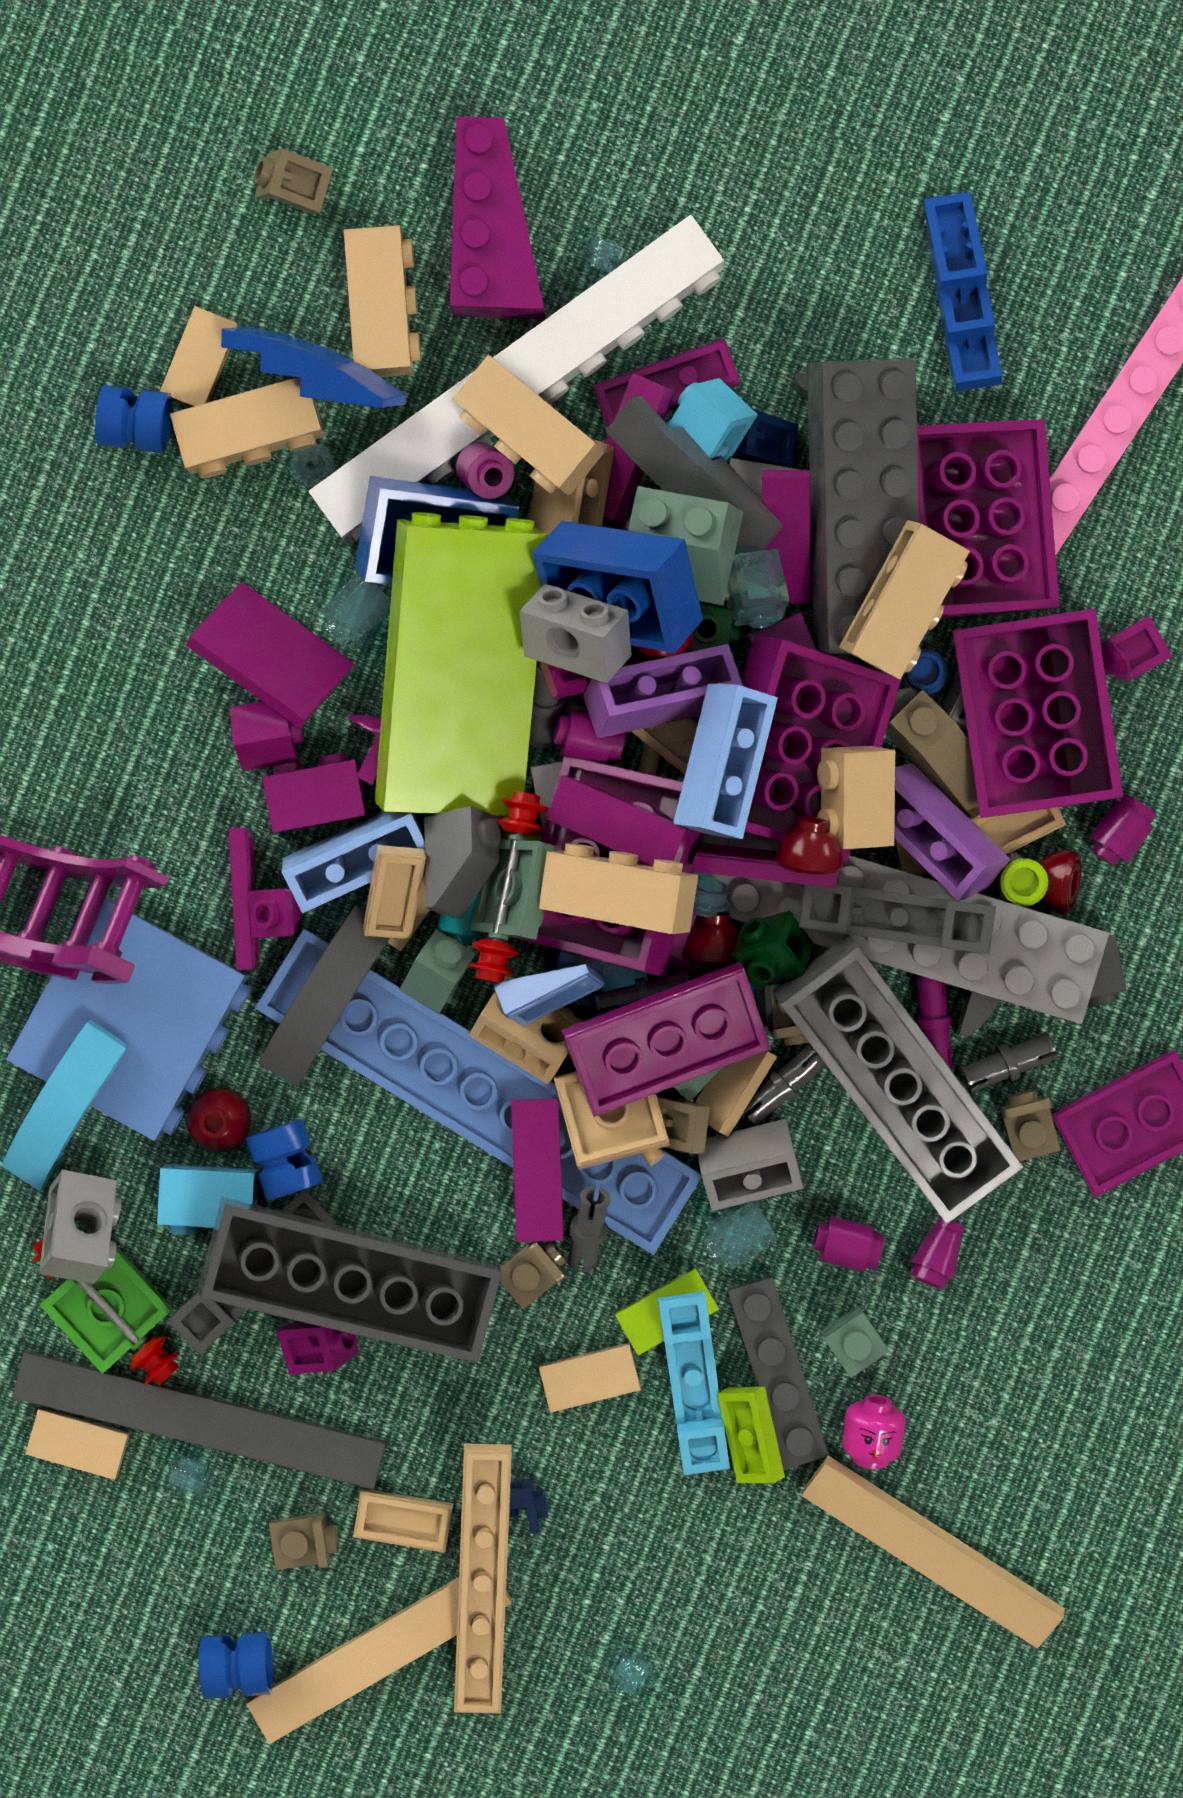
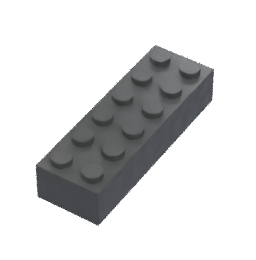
(860, 481)
(897, 1079)
(349, 1280)

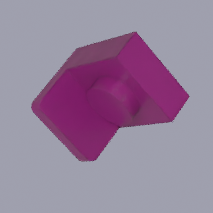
(273, 913)
(315, 1348)

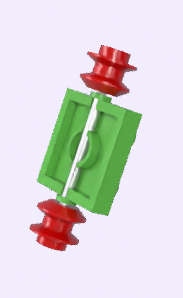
(113, 1317)

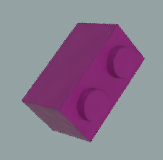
(315, 795)

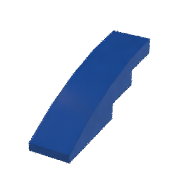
(962, 291)
(322, 370)

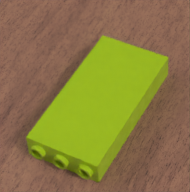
(457, 666)

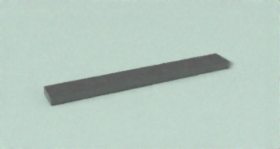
(199, 1419)

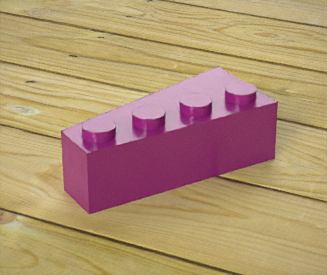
(490, 238)

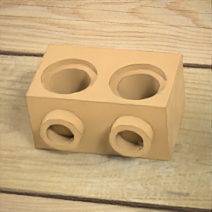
(525, 1044)

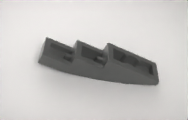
(684, 468)

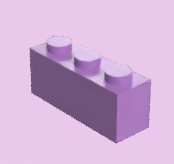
(658, 690)
(943, 836)

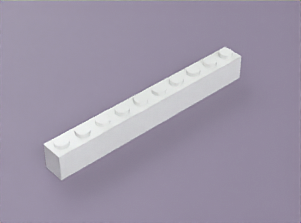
(542, 359)

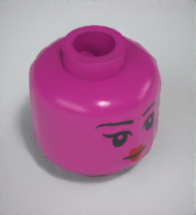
(873, 1432)

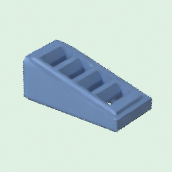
(540, 994)

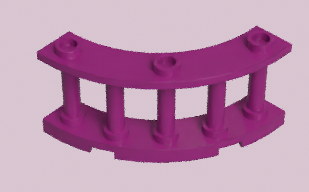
(74, 956)

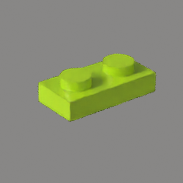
(751, 1435)

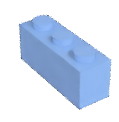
(725, 760)
(347, 857)

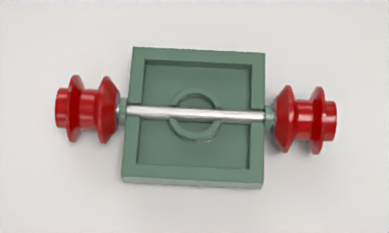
(512, 893)

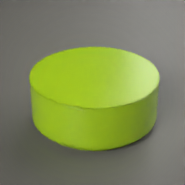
(1023, 882)

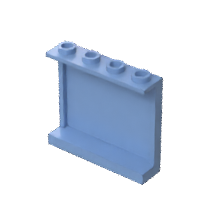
(164, 1013)

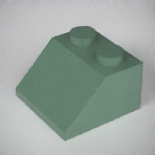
(705, 524)

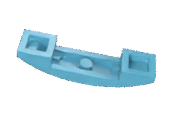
(63, 1104)
(694, 1383)

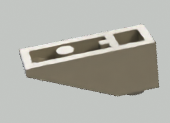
(937, 749)

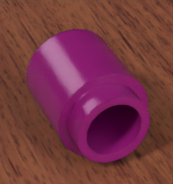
(485, 470)
(580, 741)
(1122, 830)
(848, 1244)

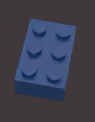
(398, 499)
(628, 570)

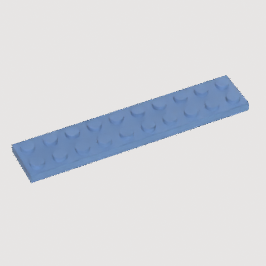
(470, 1091)

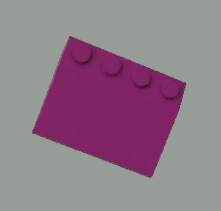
(992, 496)
(817, 707)
(1038, 713)
(601, 940)

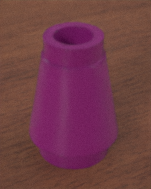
(938, 1254)

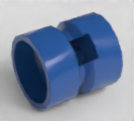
(133, 419)
(284, 1159)
(236, 1665)

